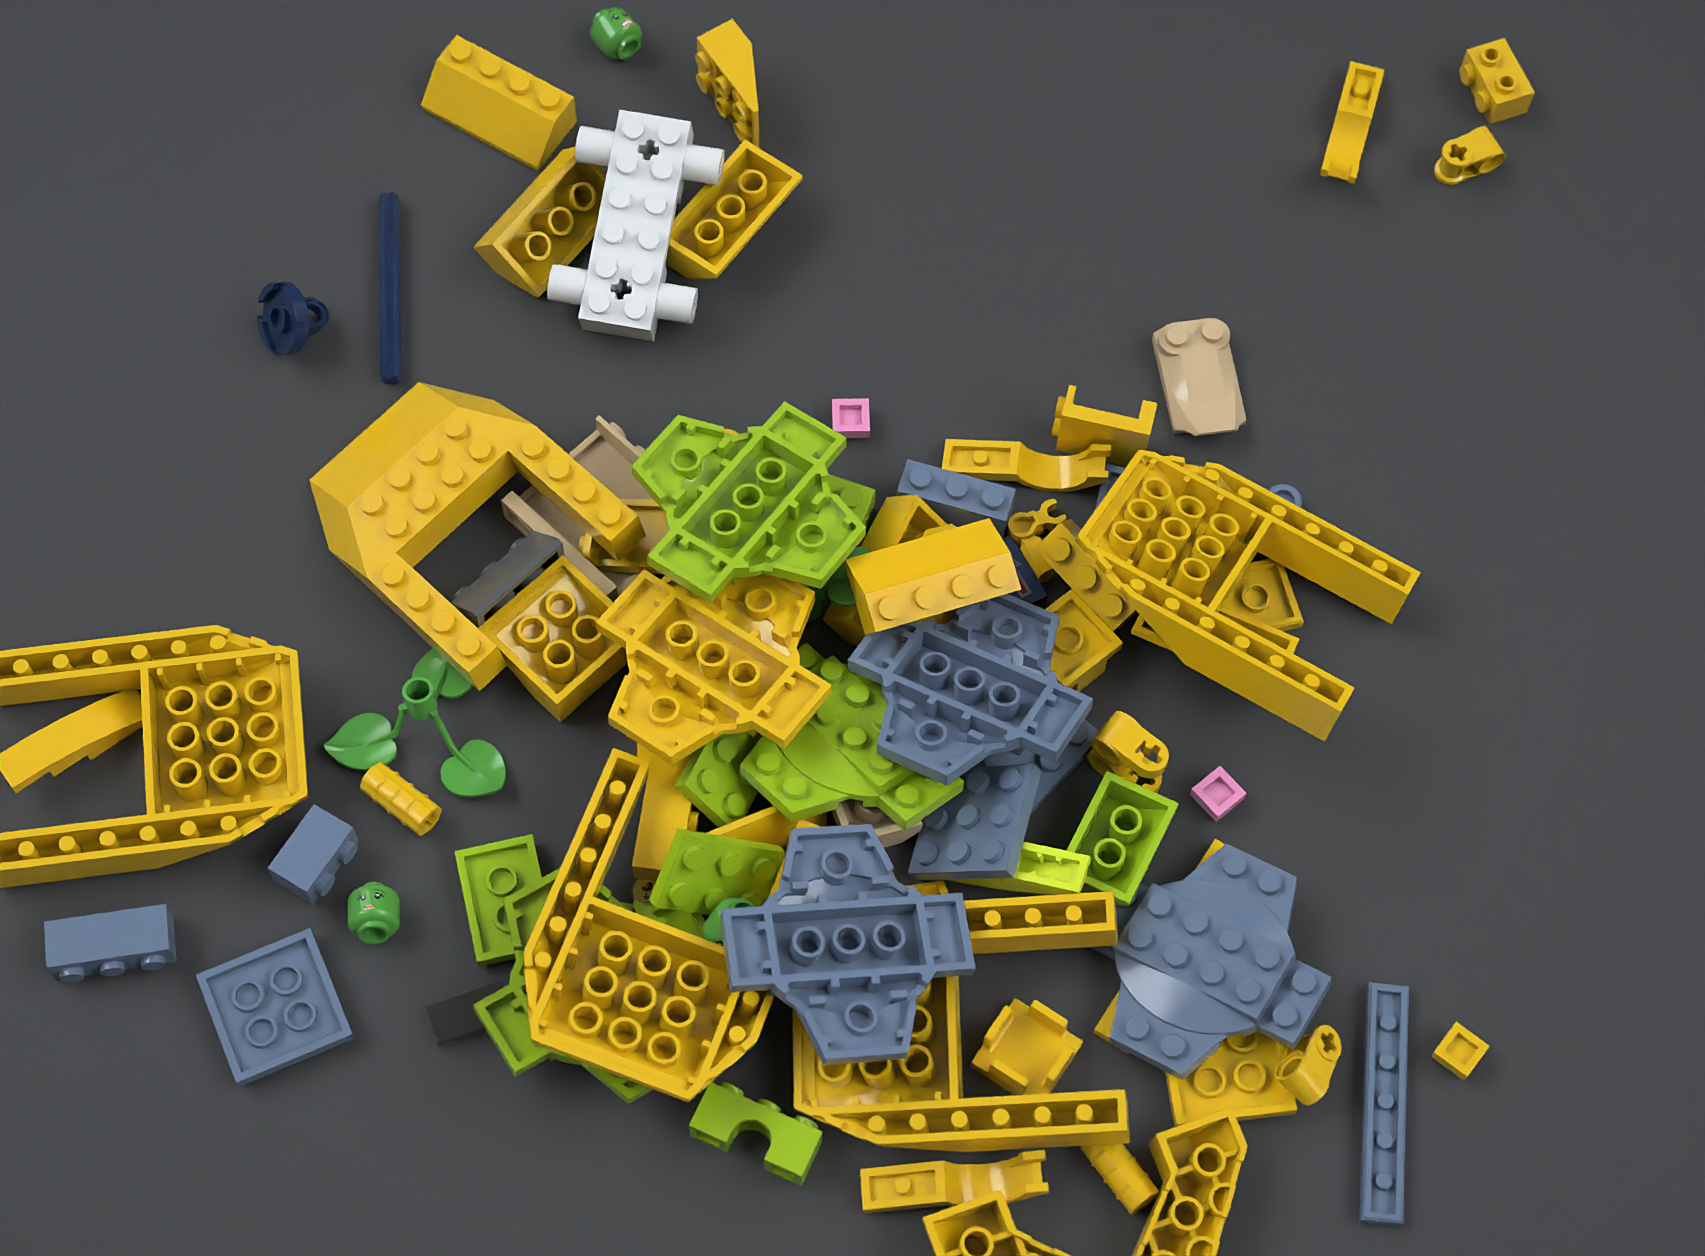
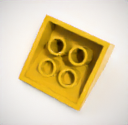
(553, 638)

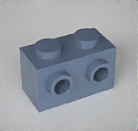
(314, 855)

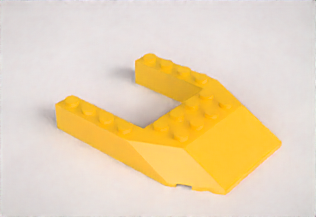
(423, 476)
(1181, 541)
(215, 739)
(623, 984)
(921, 1097)

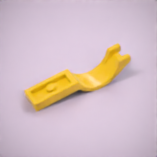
(1352, 122)
(1018, 463)
(951, 1183)

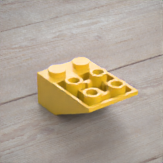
(729, 76)

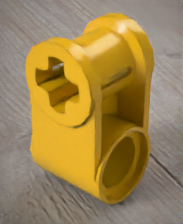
(1468, 157)
(1310, 1065)

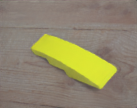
(1042, 872)

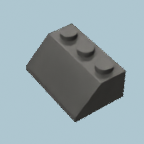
(507, 577)

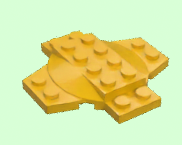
(713, 664)

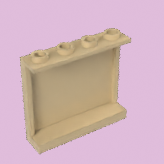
(610, 460)

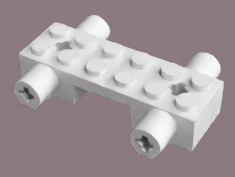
(635, 225)

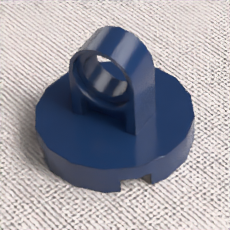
(286, 317)

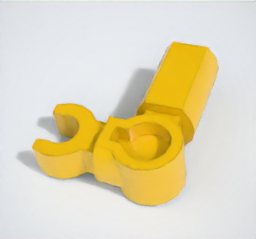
(1025, 531)

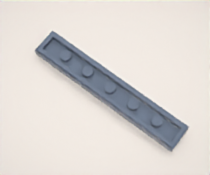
(1384, 1105)

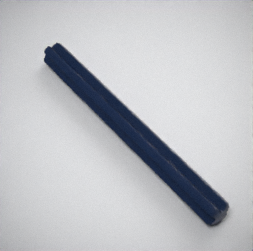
(389, 288)

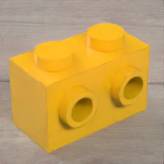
(1496, 81)

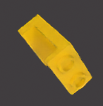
(1082, 426)
(655, 527)

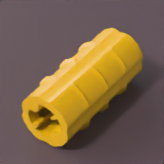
(400, 798)
(1122, 1175)

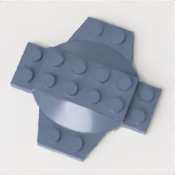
(970, 688)
(847, 944)
(1210, 964)

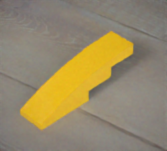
(72, 738)

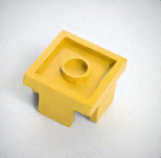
(1081, 642)
(1026, 1049)

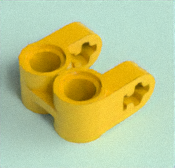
(1119, 751)

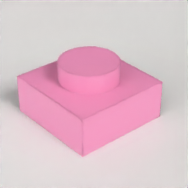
(851, 417)
(1218, 793)

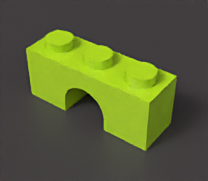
(727, 1113)

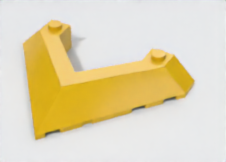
(1198, 1176)

